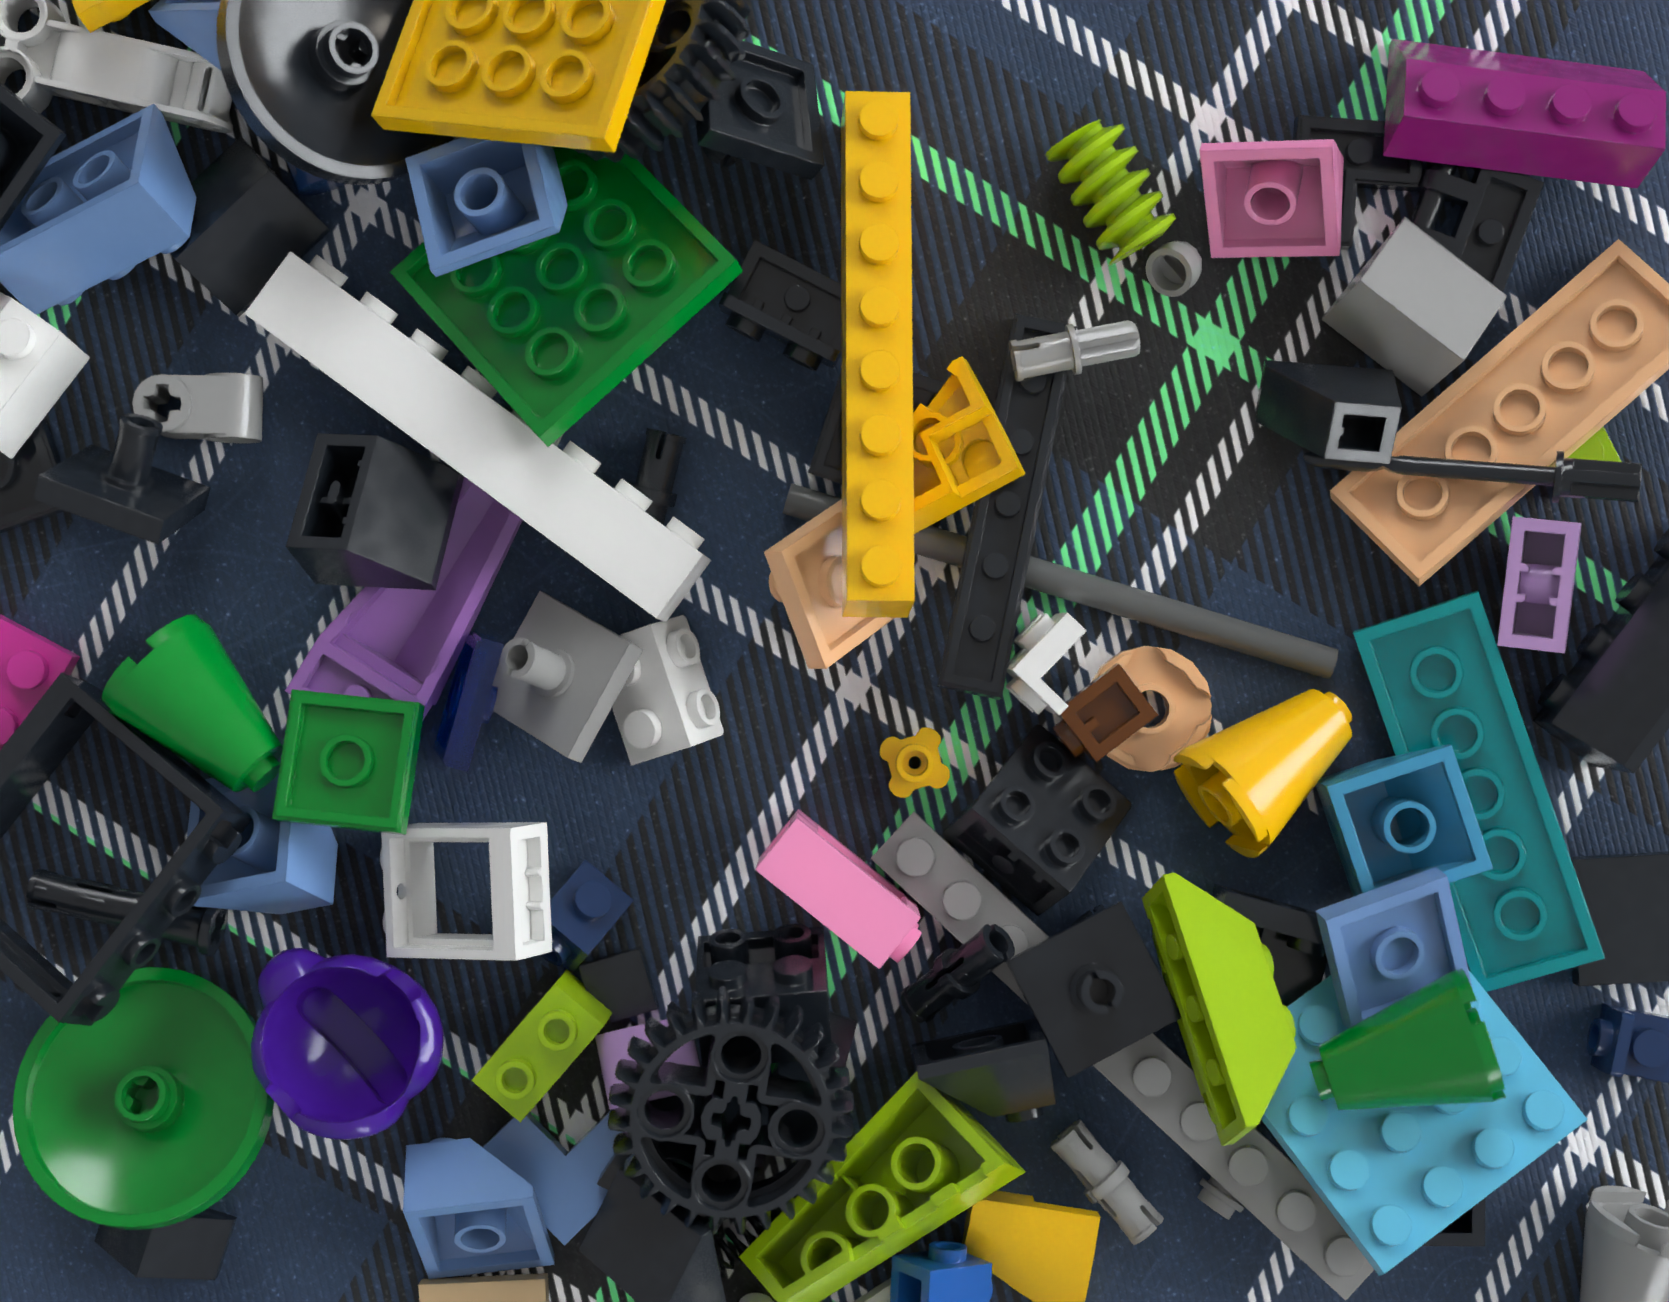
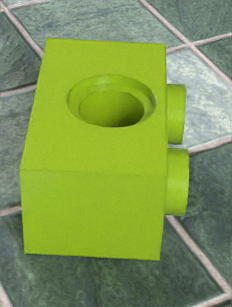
(542, 1046)

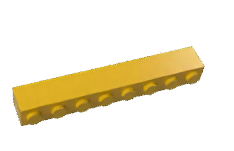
(877, 356)

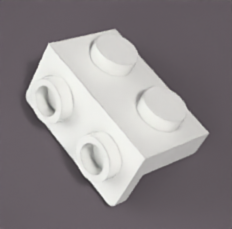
(1041, 647)
(666, 694)

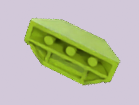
(1227, 1002)

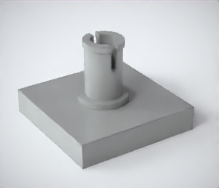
(562, 676)

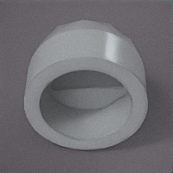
(1174, 268)

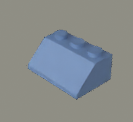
(97, 213)

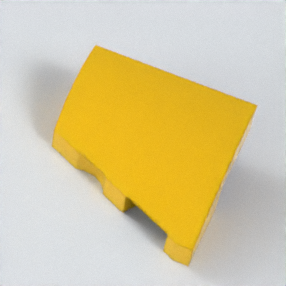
(958, 449)
(1034, 1245)

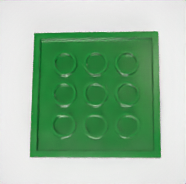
(582, 306)

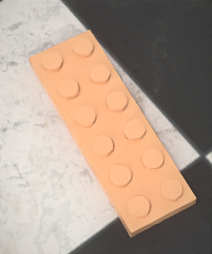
(1518, 405)

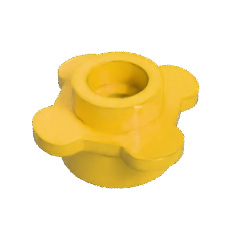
(929, 773)

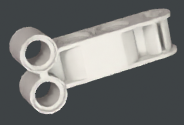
(109, 69)

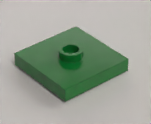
(348, 762)

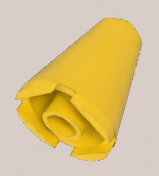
(1264, 767)

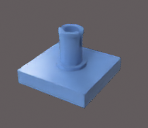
(1390, 943)

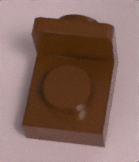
(1103, 715)

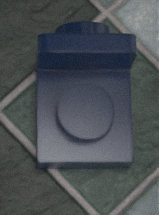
(1630, 1043)

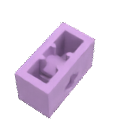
(1539, 584)

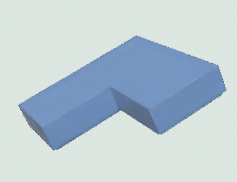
(561, 1178)

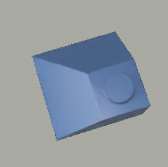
(277, 863)
(471, 1211)

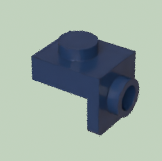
(583, 915)

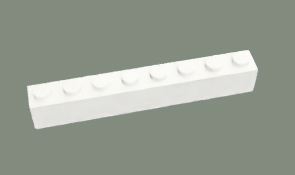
(478, 436)

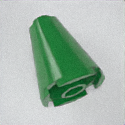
(196, 706)
(1413, 1053)

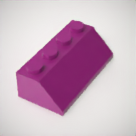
(1522, 114)

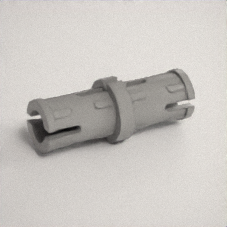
(1107, 1182)

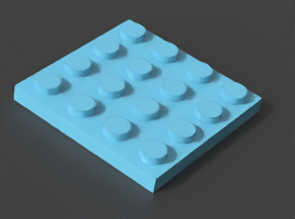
(1413, 1169)

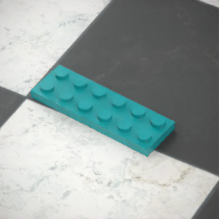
(1446, 685)

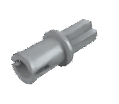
(1073, 349)

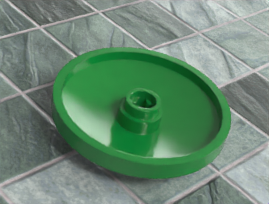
(144, 1107)

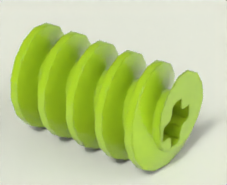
(1110, 188)

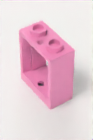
(841, 891)

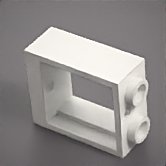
(517, 892)

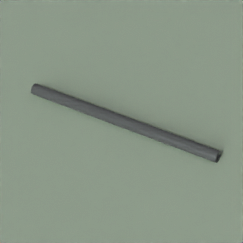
(1115, 598)

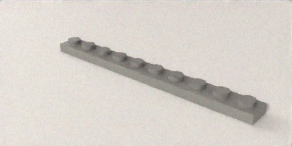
(1144, 1071)

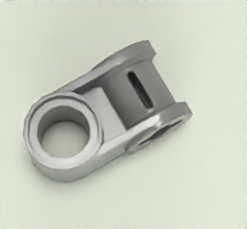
(211, 409)

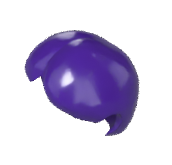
(343, 1041)

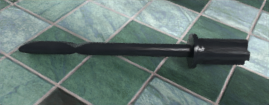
(1569, 477)

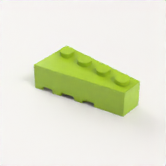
(900, 1180)

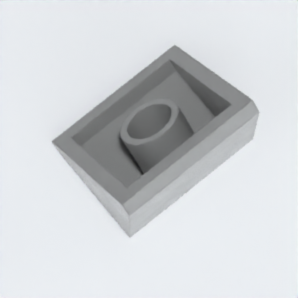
(1415, 308)

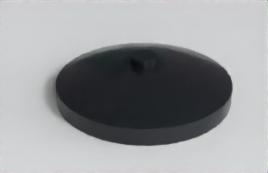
(311, 80)

